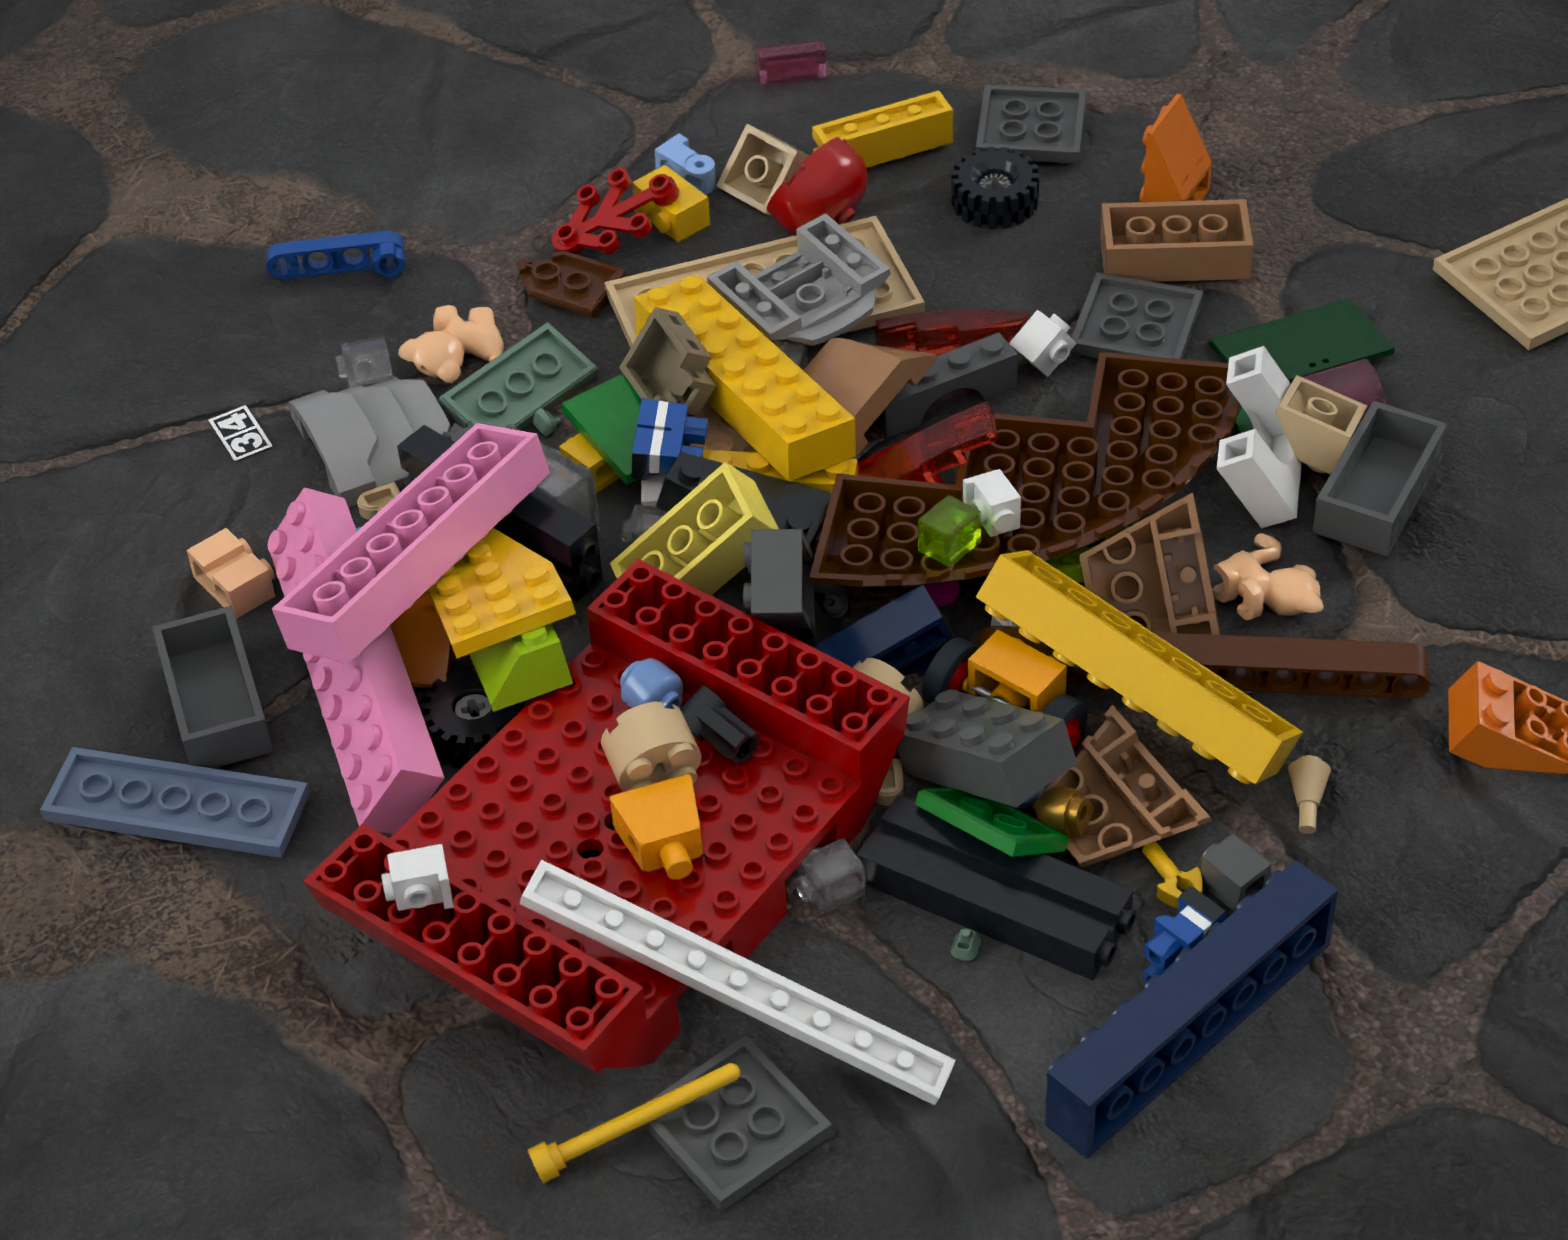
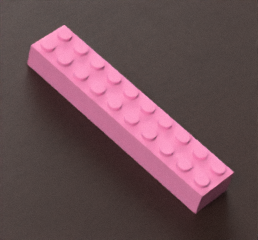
(369, 701)

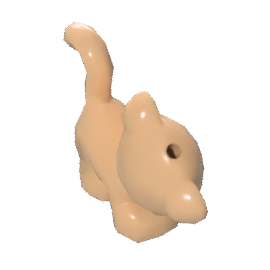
(442, 350)
(1283, 590)

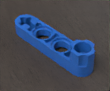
(387, 255)

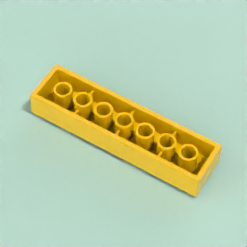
(757, 384)
(1139, 666)

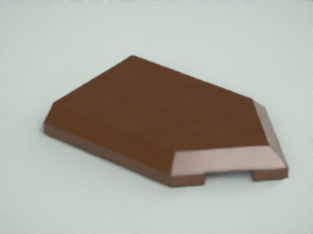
(569, 281)

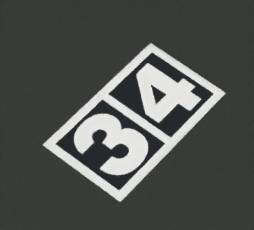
(240, 433)

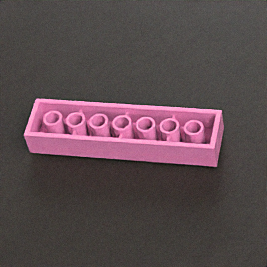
(411, 543)

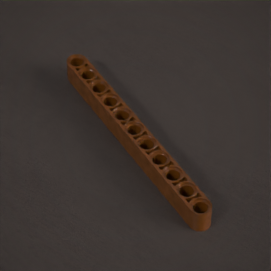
(1289, 663)

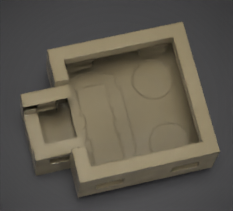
(669, 363)

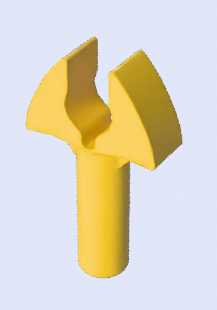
(1173, 877)

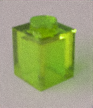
(949, 531)

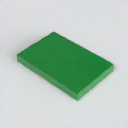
(608, 422)
(992, 822)

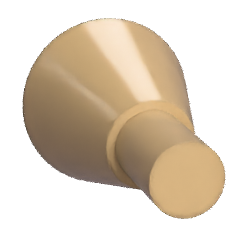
(1308, 780)

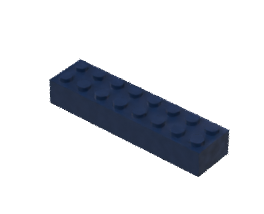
(1188, 1008)

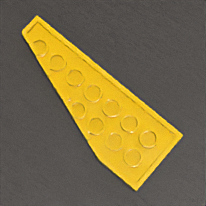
(498, 594)

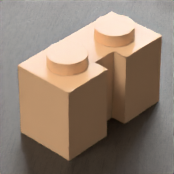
(232, 572)

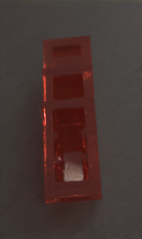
(947, 329)
(937, 446)

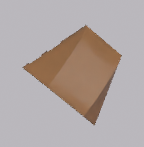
(866, 377)
(1157, 572)
(1130, 795)

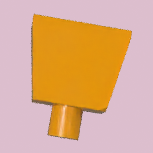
(660, 825)

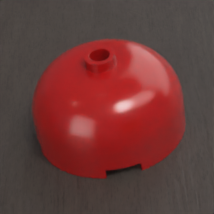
(827, 183)

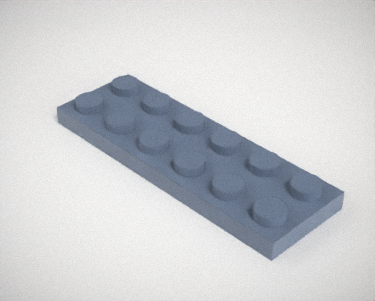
(176, 802)

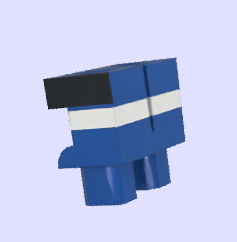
(661, 437)
(1186, 930)

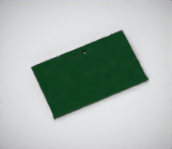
(1310, 340)

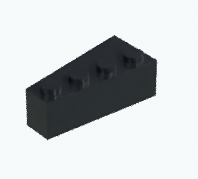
(789, 503)

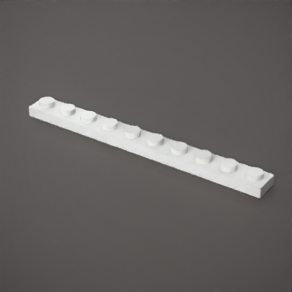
(738, 982)

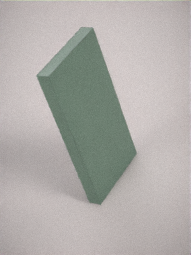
(520, 381)

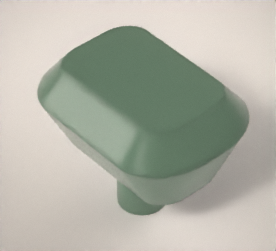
(545, 422)
(965, 945)

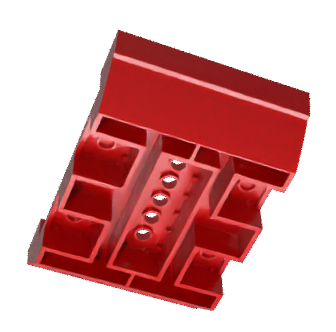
(546, 795)

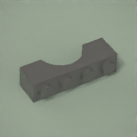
(982, 365)

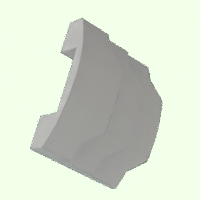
(810, 293)
(361, 430)

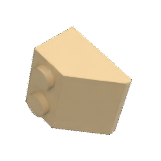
(759, 167)
(1318, 423)

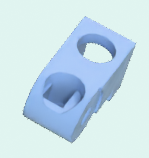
(694, 168)

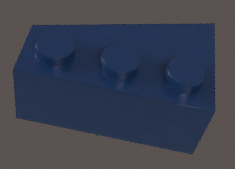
(900, 634)

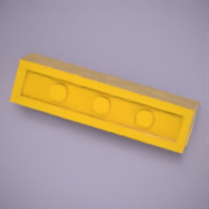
(893, 129)

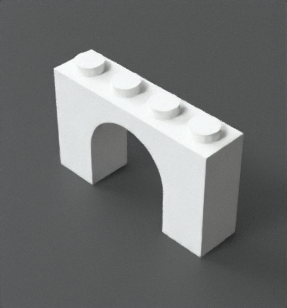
(1261, 460)

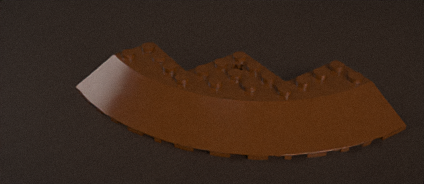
(1077, 480)

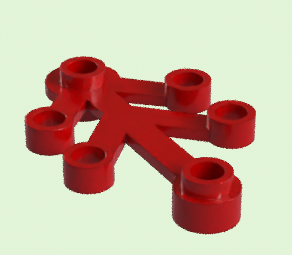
(577, 232)

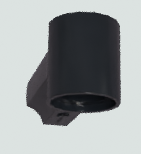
(712, 720)

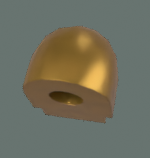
(1065, 810)

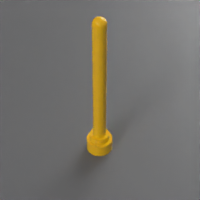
(553, 1157)

